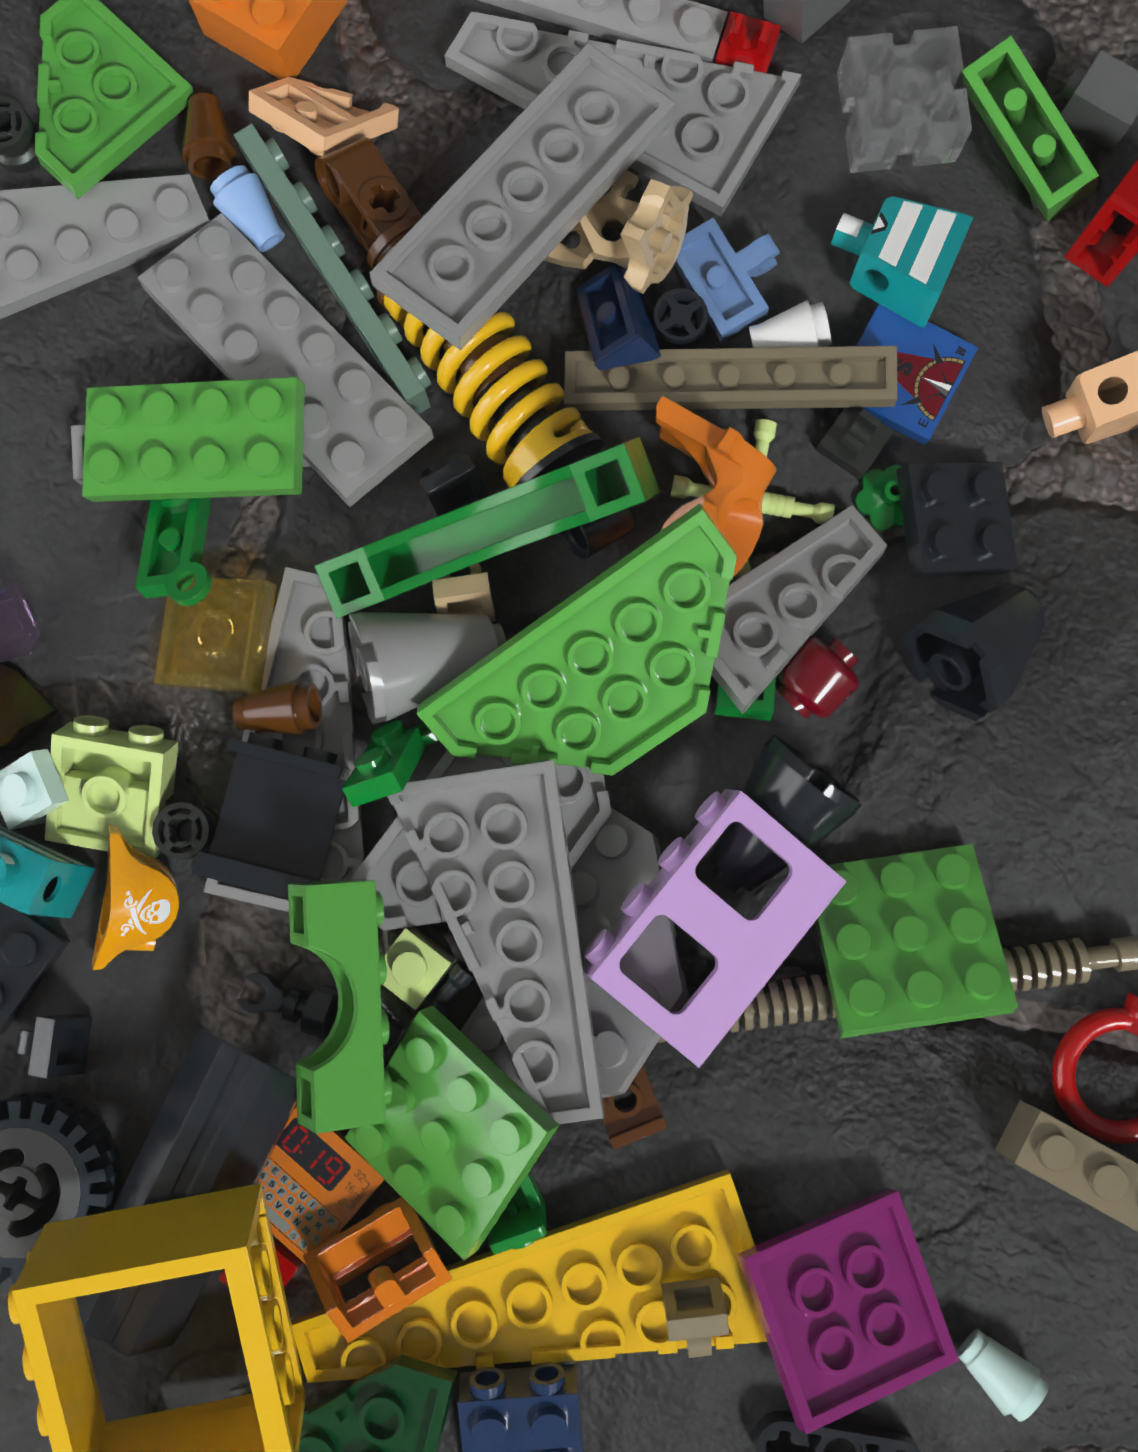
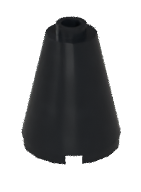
(798, 798)

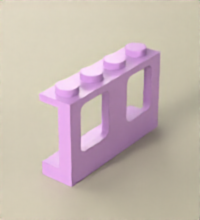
(743, 948)

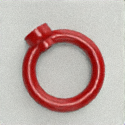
(1065, 1066)

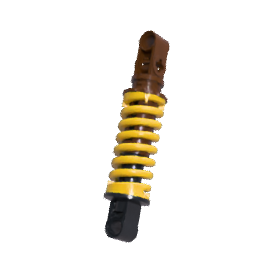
(489, 371)

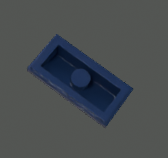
(616, 320)

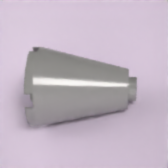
(415, 655)

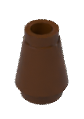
(207, 138)
(280, 709)

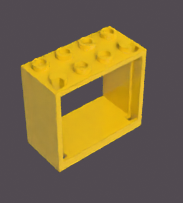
(144, 1247)

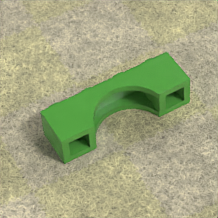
(345, 1076)

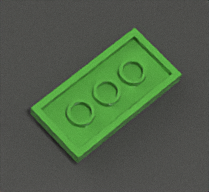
(194, 440)

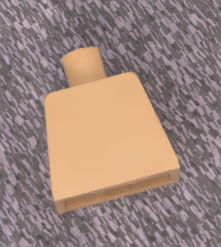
(1098, 402)

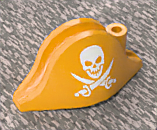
(136, 904)

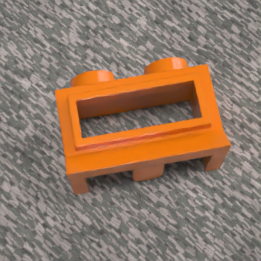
(361, 1248)

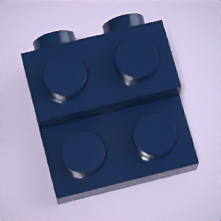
(520, 1409)

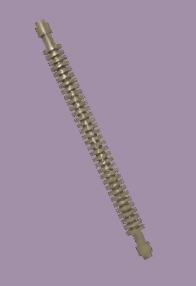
(1028, 967)

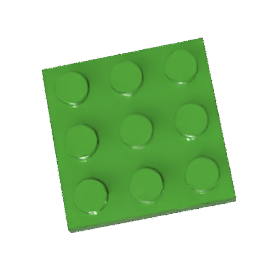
(913, 943)
(453, 1133)

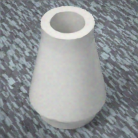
(796, 327)

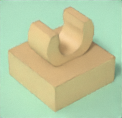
(464, 594)

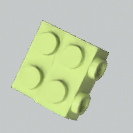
(110, 781)

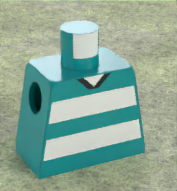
(903, 254)
(28, 869)

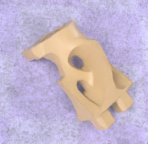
(649, 234)

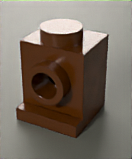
(639, 1120)

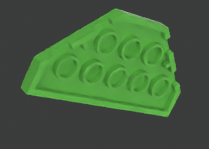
(605, 666)

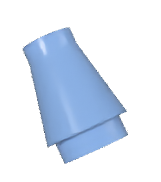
(246, 205)

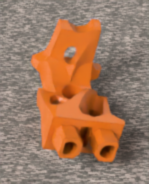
(731, 466)

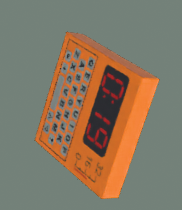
(314, 1186)

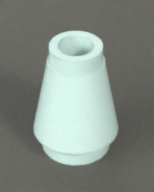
(1003, 1375)

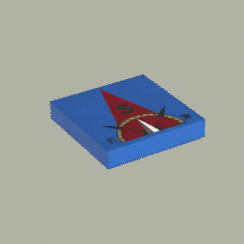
(927, 371)

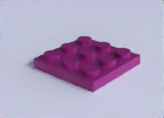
(847, 1309)

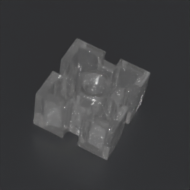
(903, 99)

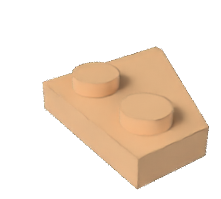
(317, 115)

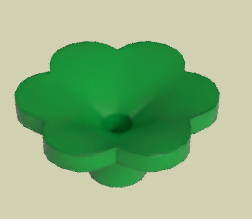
(877, 501)

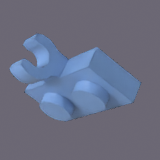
(723, 276)

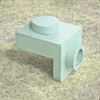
(30, 790)

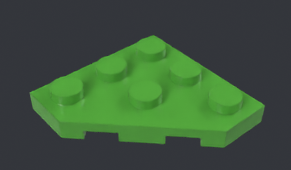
(98, 93)

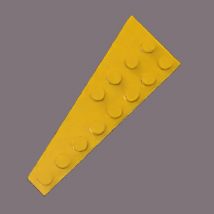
(566, 1295)

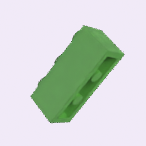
(1029, 129)

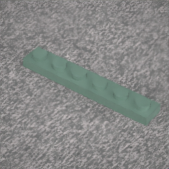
(324, 250)

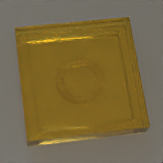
(218, 640)

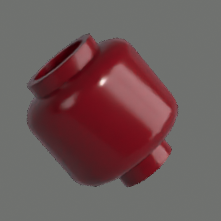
(818, 678)

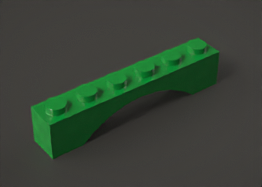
(490, 527)

